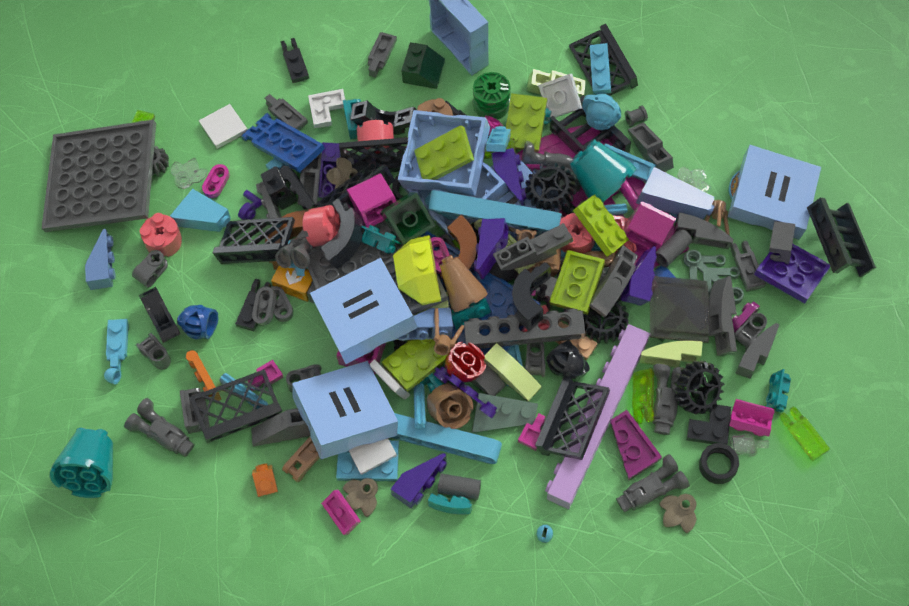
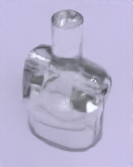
(746, 444)

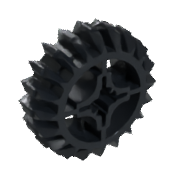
(541, 179)
(600, 333)
(692, 378)

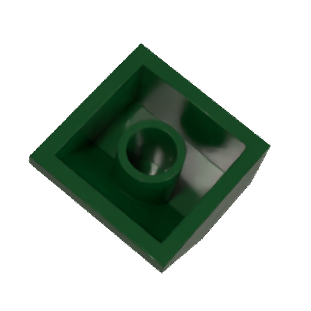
(422, 66)
(408, 218)

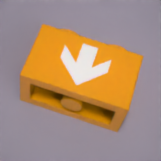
(291, 283)

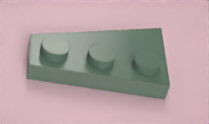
(509, 413)

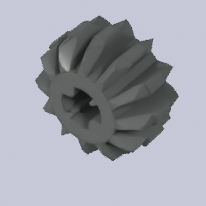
(160, 161)

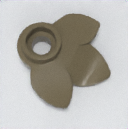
(341, 172)
(357, 496)
(677, 514)

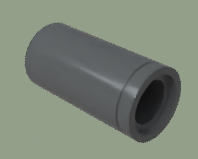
(673, 247)
(459, 486)

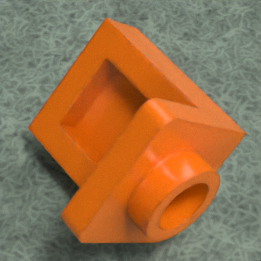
(264, 479)

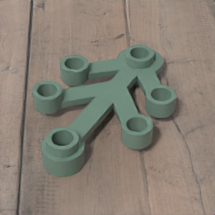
(711, 274)

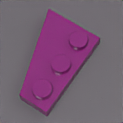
(633, 445)

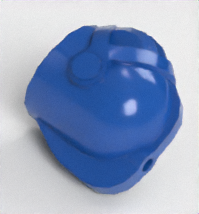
(198, 321)

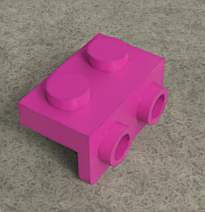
(751, 418)

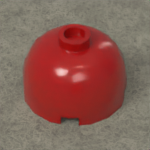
(465, 362)

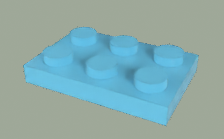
(348, 470)

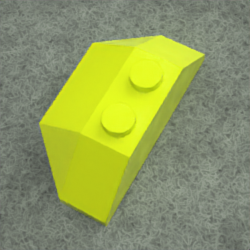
(417, 271)

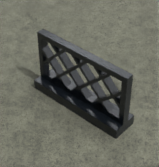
(615, 54)
(386, 156)
(366, 173)
(253, 251)
(557, 417)
(243, 421)

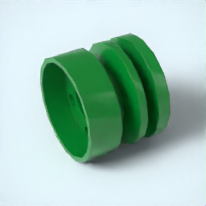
(491, 95)

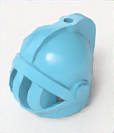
(601, 111)

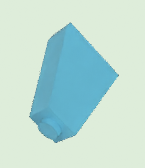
(200, 213)

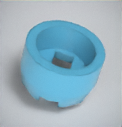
(112, 375)
(549, 535)

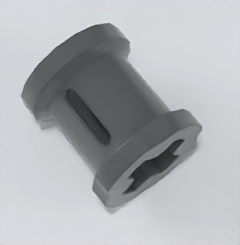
(636, 115)

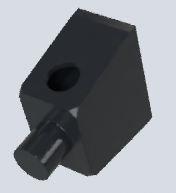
(274, 184)

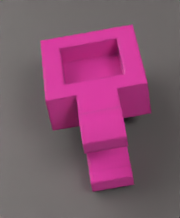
(272, 371)
(531, 432)

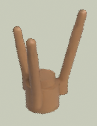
(718, 213)
(521, 234)
(443, 342)

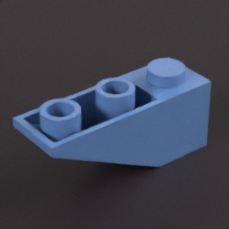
(99, 264)
(426, 325)

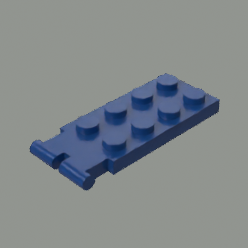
(283, 142)

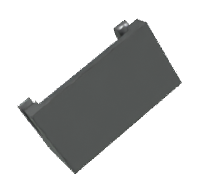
(782, 241)
(545, 291)
(190, 419)

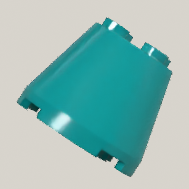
(600, 170)
(85, 464)

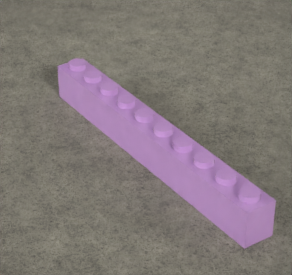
(616, 377)

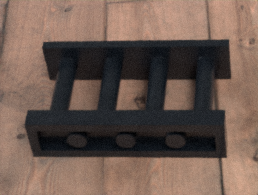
(613, 134)
(831, 240)

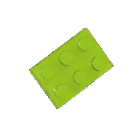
(526, 119)
(444, 154)
(601, 225)
(577, 281)
(413, 362)

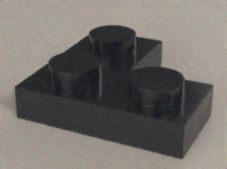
(713, 431)

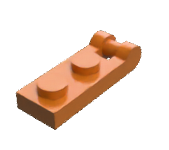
(201, 373)

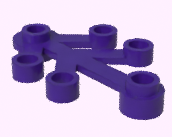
(442, 374)

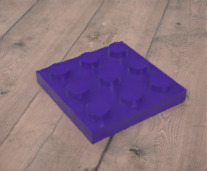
(796, 278)

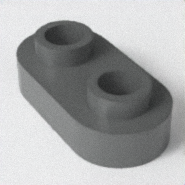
(282, 304)
(264, 306)

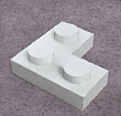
(322, 104)

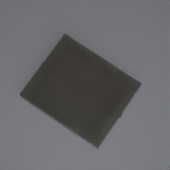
(679, 309)

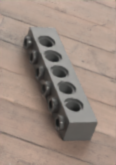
(535, 335)

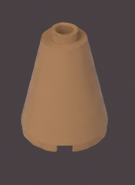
(460, 284)

